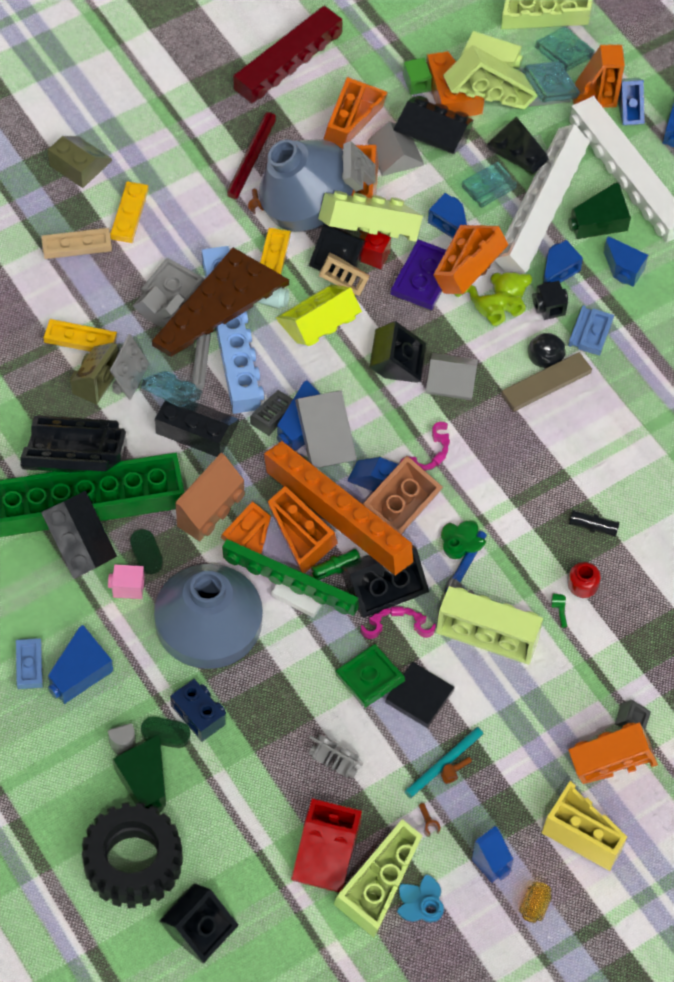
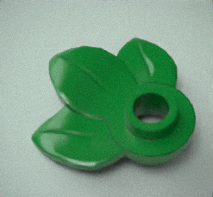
(461, 539)

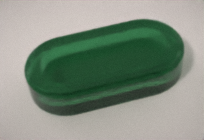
(146, 551)
(171, 732)

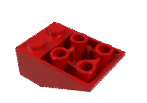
(327, 845)

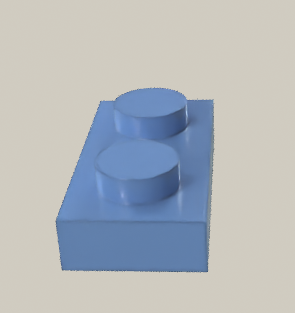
(29, 663)

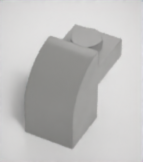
(157, 306)

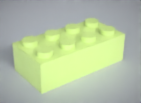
(489, 624)

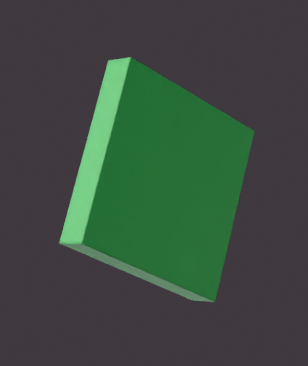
(370, 675)

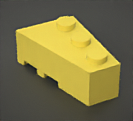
(584, 829)

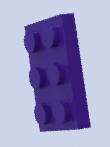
(416, 277)

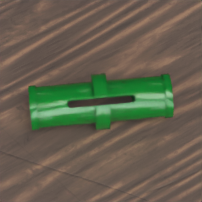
(333, 565)

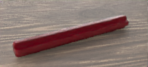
(251, 155)

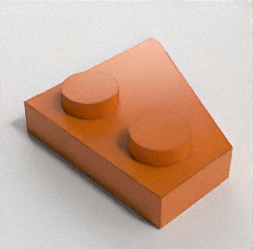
(249, 528)

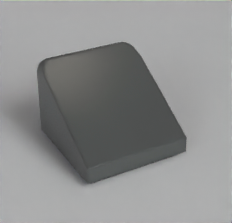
(632, 713)

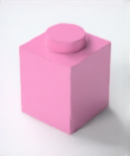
(127, 581)

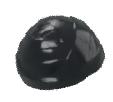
(546, 350)

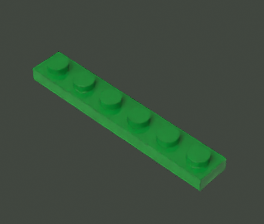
(294, 579)

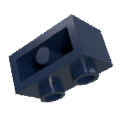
(198, 709)

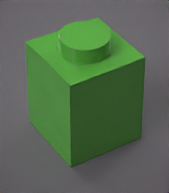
(417, 76)

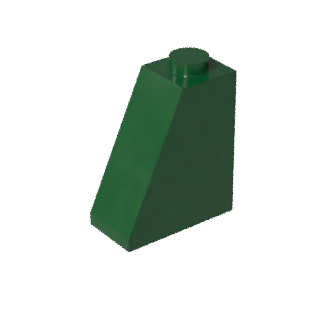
(601, 214)
(142, 773)

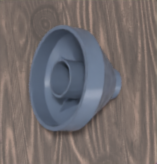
(297, 179)
(208, 616)

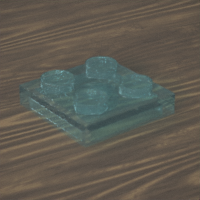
(564, 47)
(551, 81)
(171, 389)

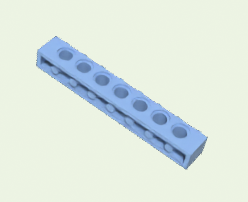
(241, 398)

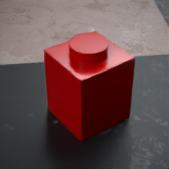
(376, 250)

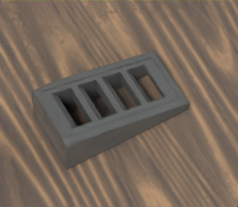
(261, 423)

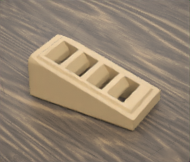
(340, 263)

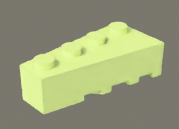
(545, 13)
(489, 78)
(370, 214)
(375, 884)

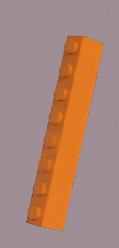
(339, 508)

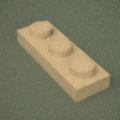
(76, 243)

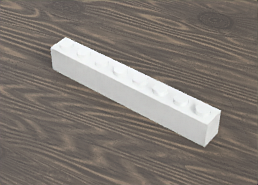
(626, 165)
(543, 199)

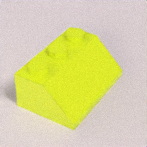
(320, 314)

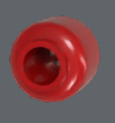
(584, 580)

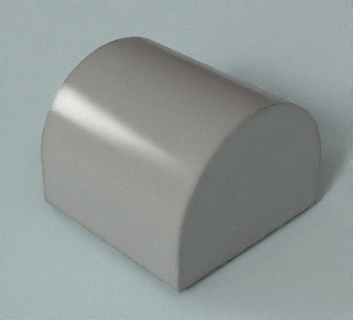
(122, 738)

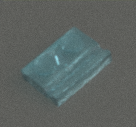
(489, 184)

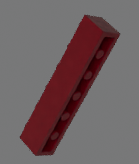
(287, 54)

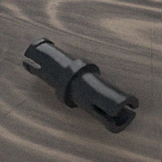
(594, 523)

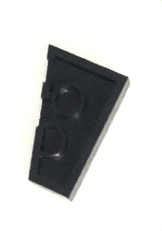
(518, 146)

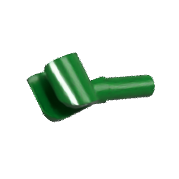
(559, 601)

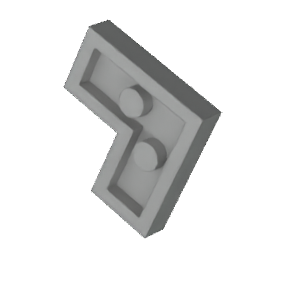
(357, 167)

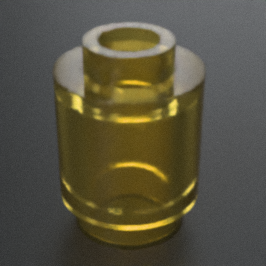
(535, 902)

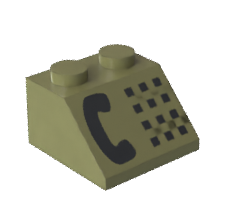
(77, 159)
(94, 374)

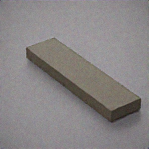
(546, 381)

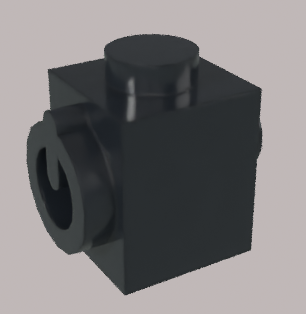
(550, 300)

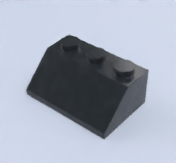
(434, 124)
(196, 426)
(79, 534)
(380, 588)

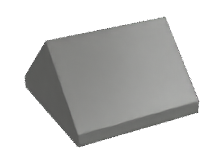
(395, 150)
(451, 376)

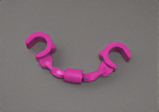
(440, 456)
(397, 611)

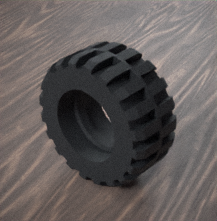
(125, 824)

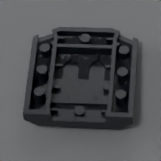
(73, 445)

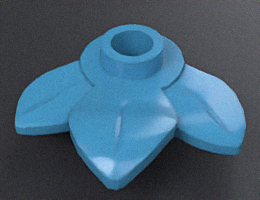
(417, 899)

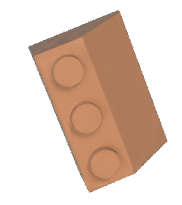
(403, 495)
(209, 498)

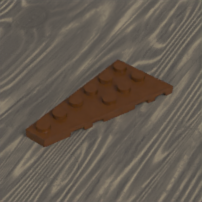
(219, 299)

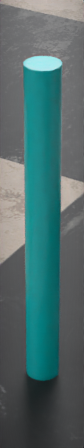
(447, 759)

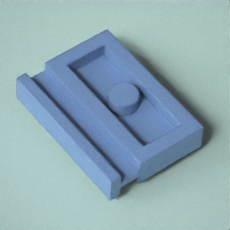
(591, 330)

